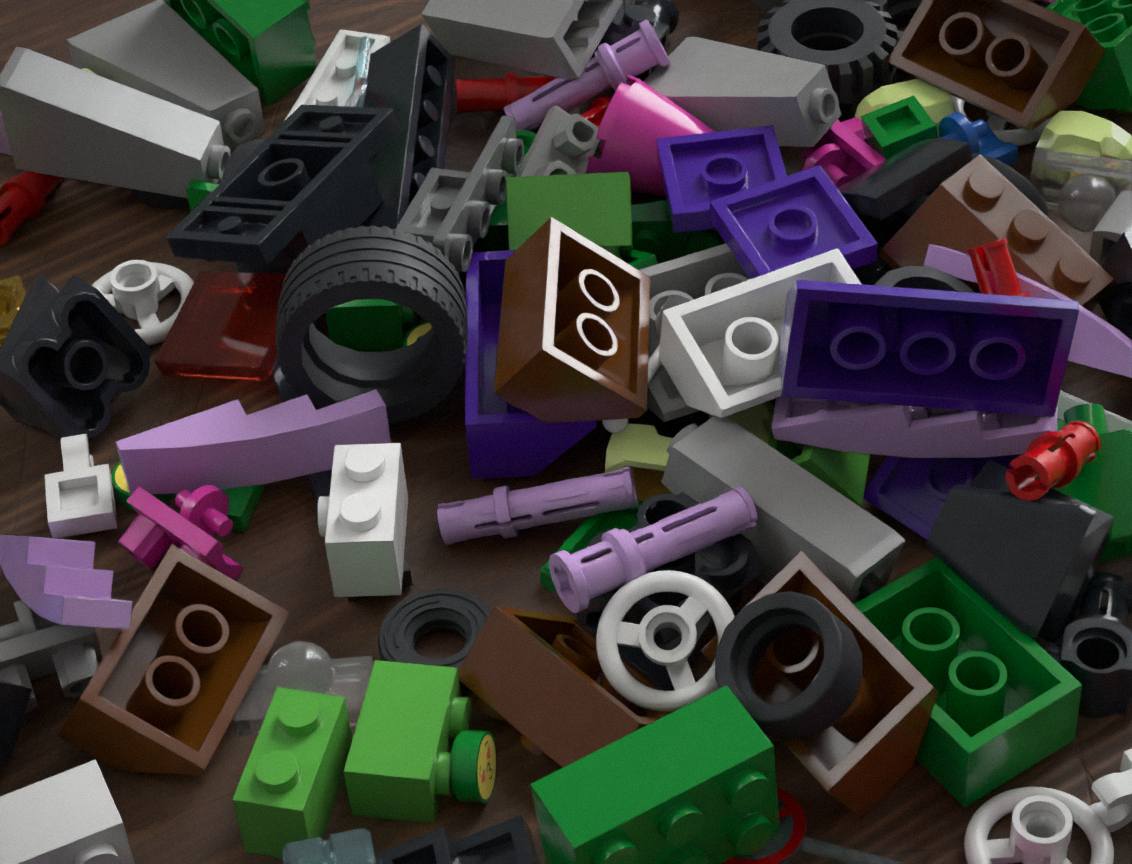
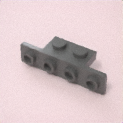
(457, 205)

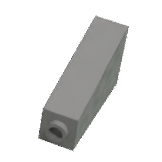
(523, 34)
(171, 61)
(749, 89)
(104, 131)
(791, 506)

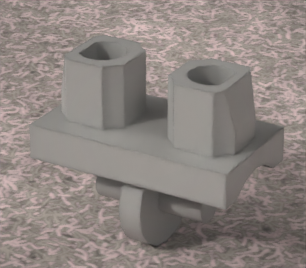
(560, 145)
(42, 647)

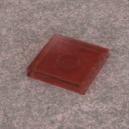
(225, 328)

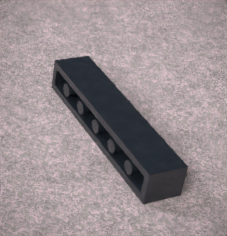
(417, 82)

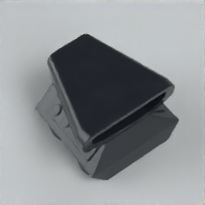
(68, 359)
(1021, 553)
(724, 565)

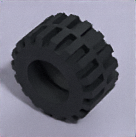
(841, 34)

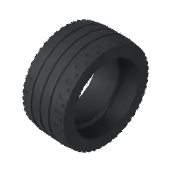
(364, 266)

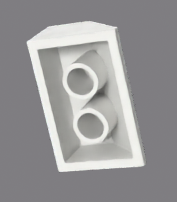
(728, 342)

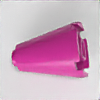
(630, 132)

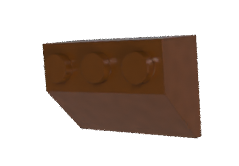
(1000, 56)
(983, 207)
(572, 330)
(176, 672)
(550, 685)
(891, 710)

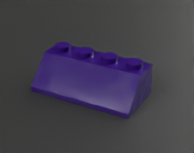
(925, 347)
(500, 436)

